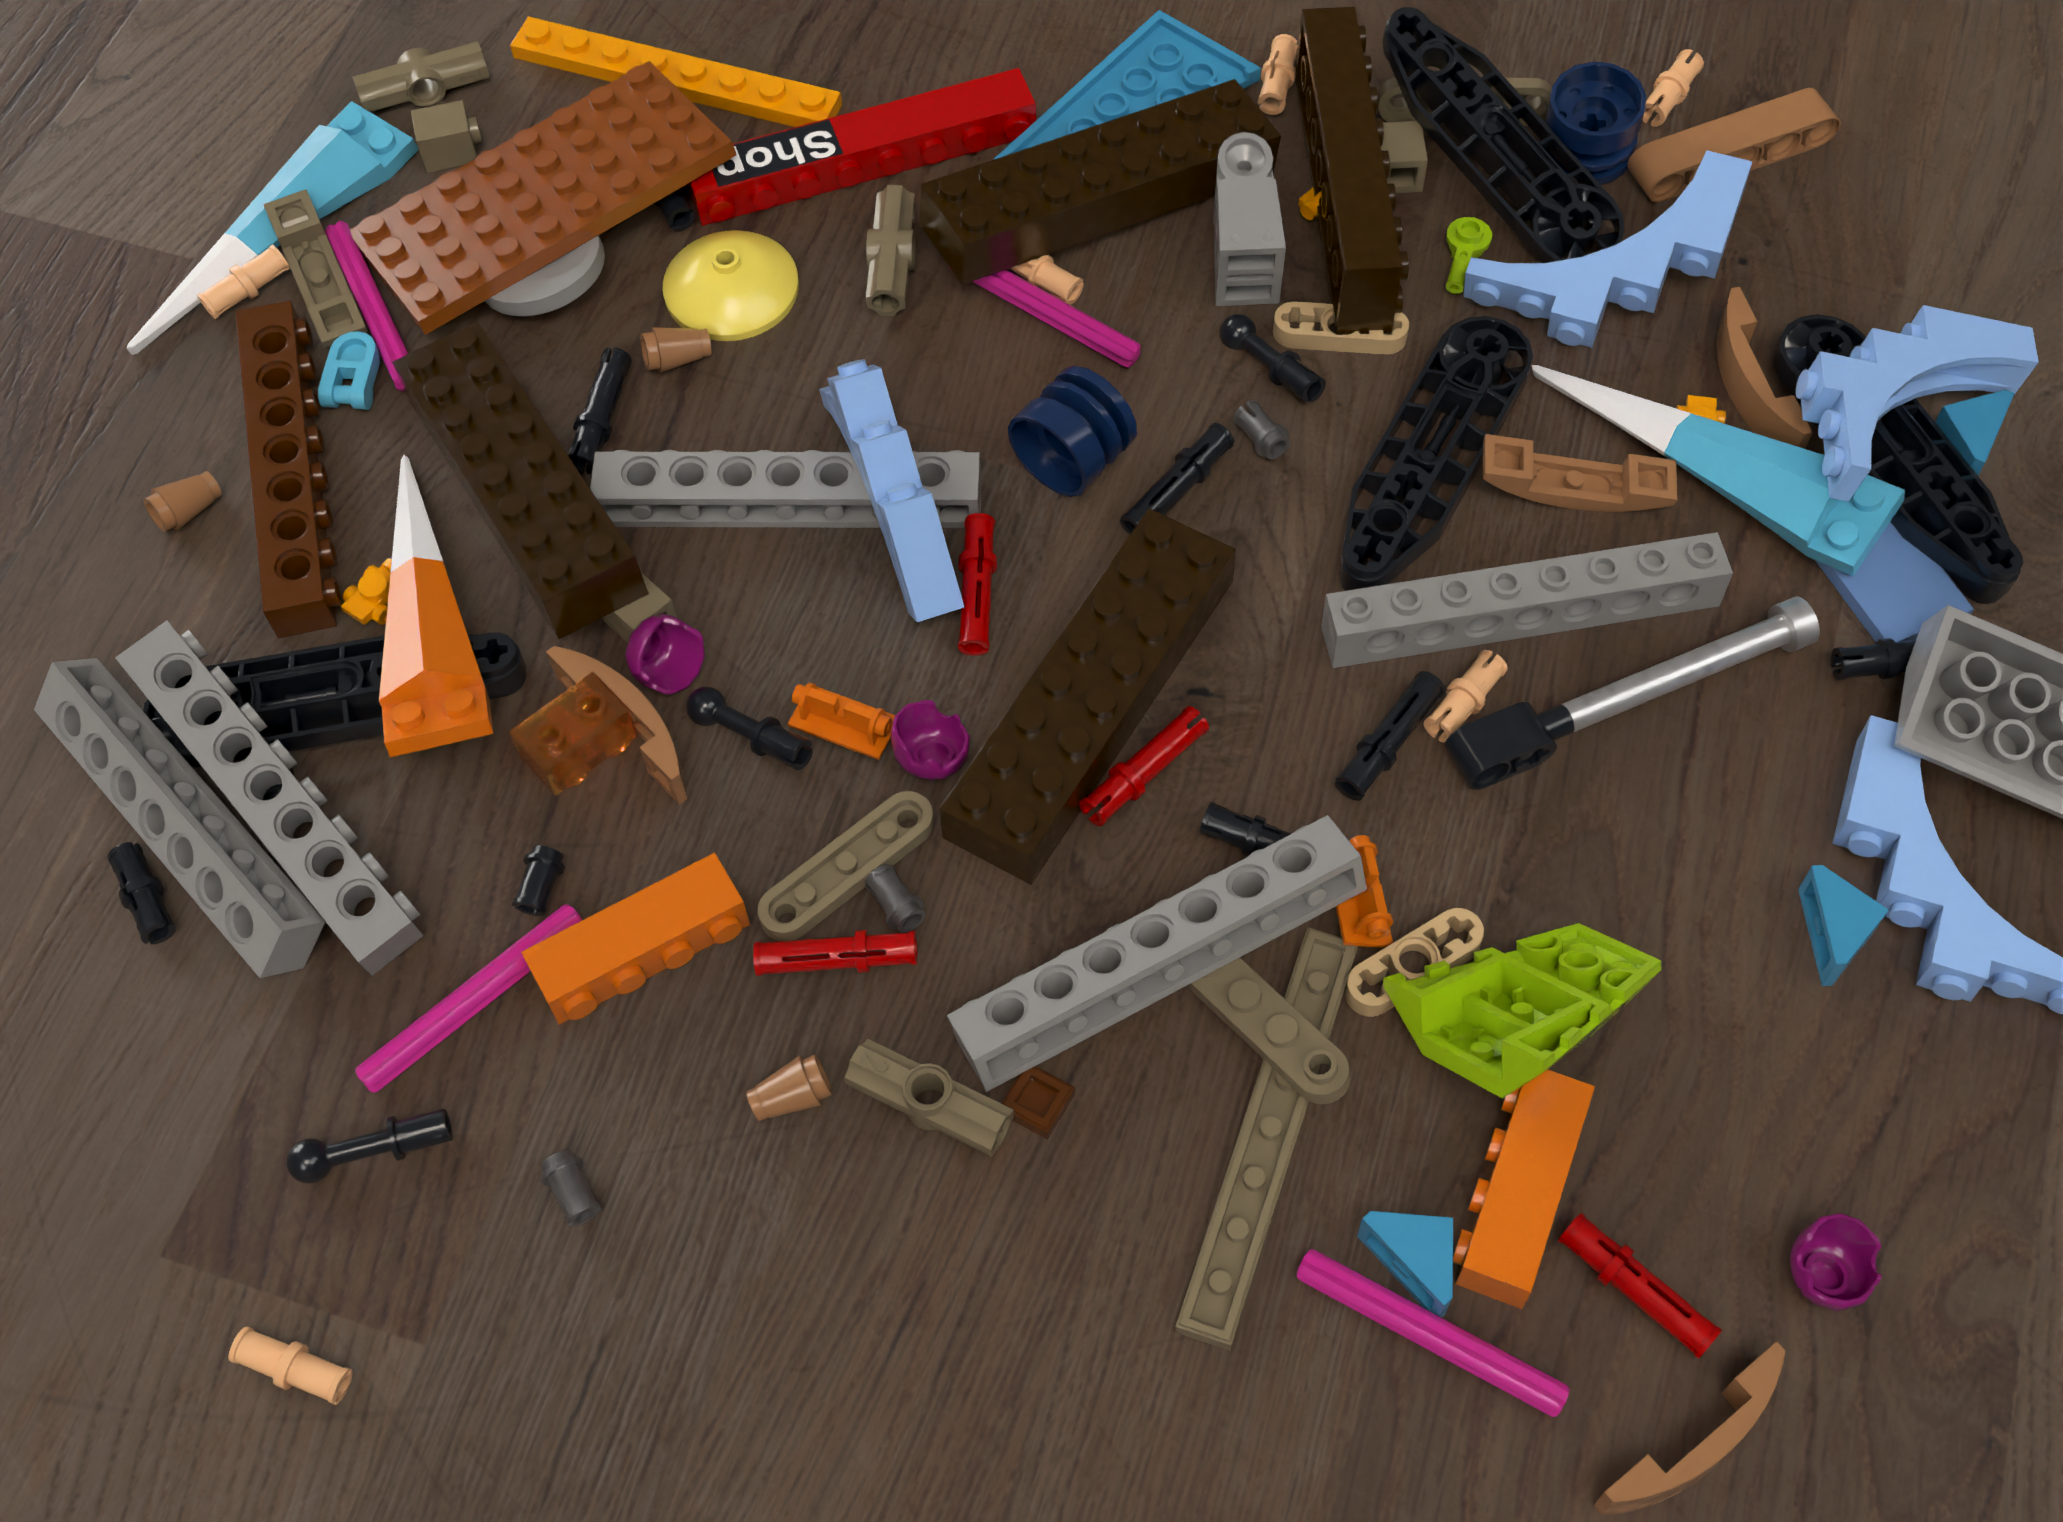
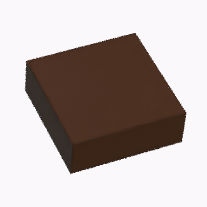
(1039, 1100)

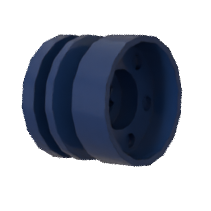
(1597, 116)
(1072, 431)

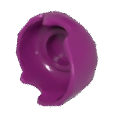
(665, 653)
(929, 741)
(1836, 1262)

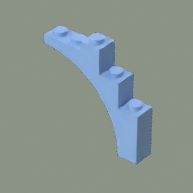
(1630, 273)
(1928, 357)
(890, 475)
(1922, 888)

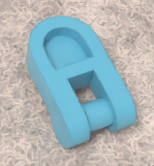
(350, 357)

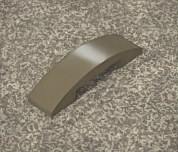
(314, 267)

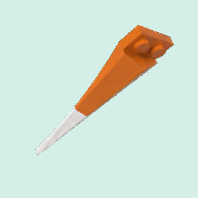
(429, 670)

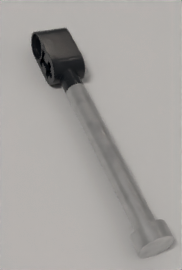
(1522, 739)

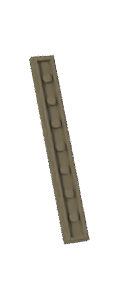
(1261, 1157)

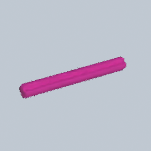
(367, 297)
(1062, 316)
(459, 1005)
(1433, 1333)

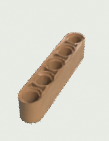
(1754, 134)

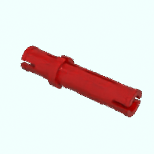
(977, 565)
(1129, 779)
(896, 947)
(1639, 1285)

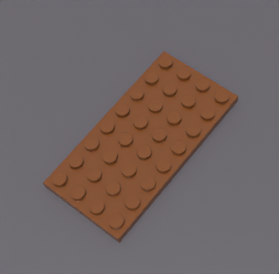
(539, 195)

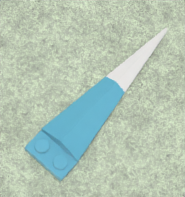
(332, 165)
(1759, 474)

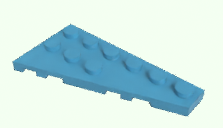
(1147, 69)

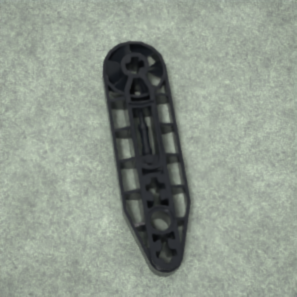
(1498, 141)
(1465, 388)
(1945, 502)
(333, 690)

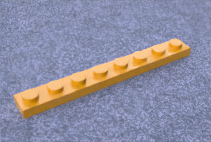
(697, 78)

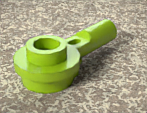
(1466, 239)

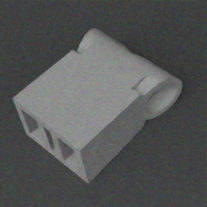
(1247, 224)

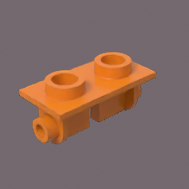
(841, 720)
(1365, 916)

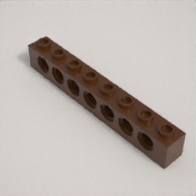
(286, 470)

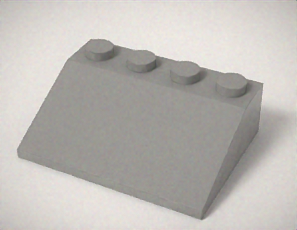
(1986, 707)

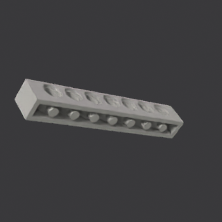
(767, 488)
(1525, 599)
(156, 667)
(179, 817)
(1157, 952)

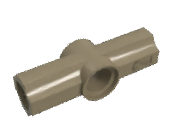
(421, 77)
(890, 250)
(958, 1112)

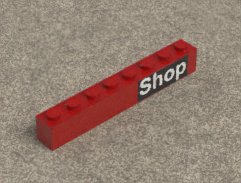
(865, 145)

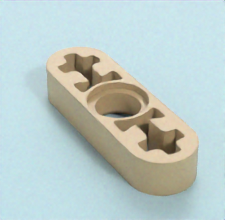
(1306, 338)
(1424, 940)

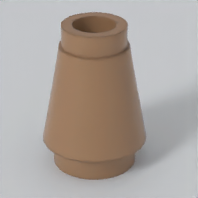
(673, 347)
(181, 500)
(791, 1089)

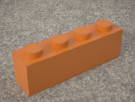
(637, 939)
(1524, 1187)

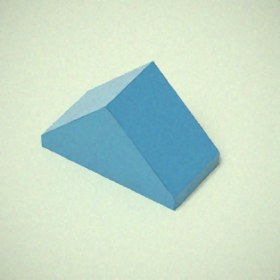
(1974, 425)
(1837, 920)
(1415, 1253)

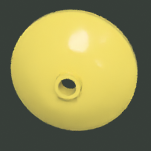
(731, 285)

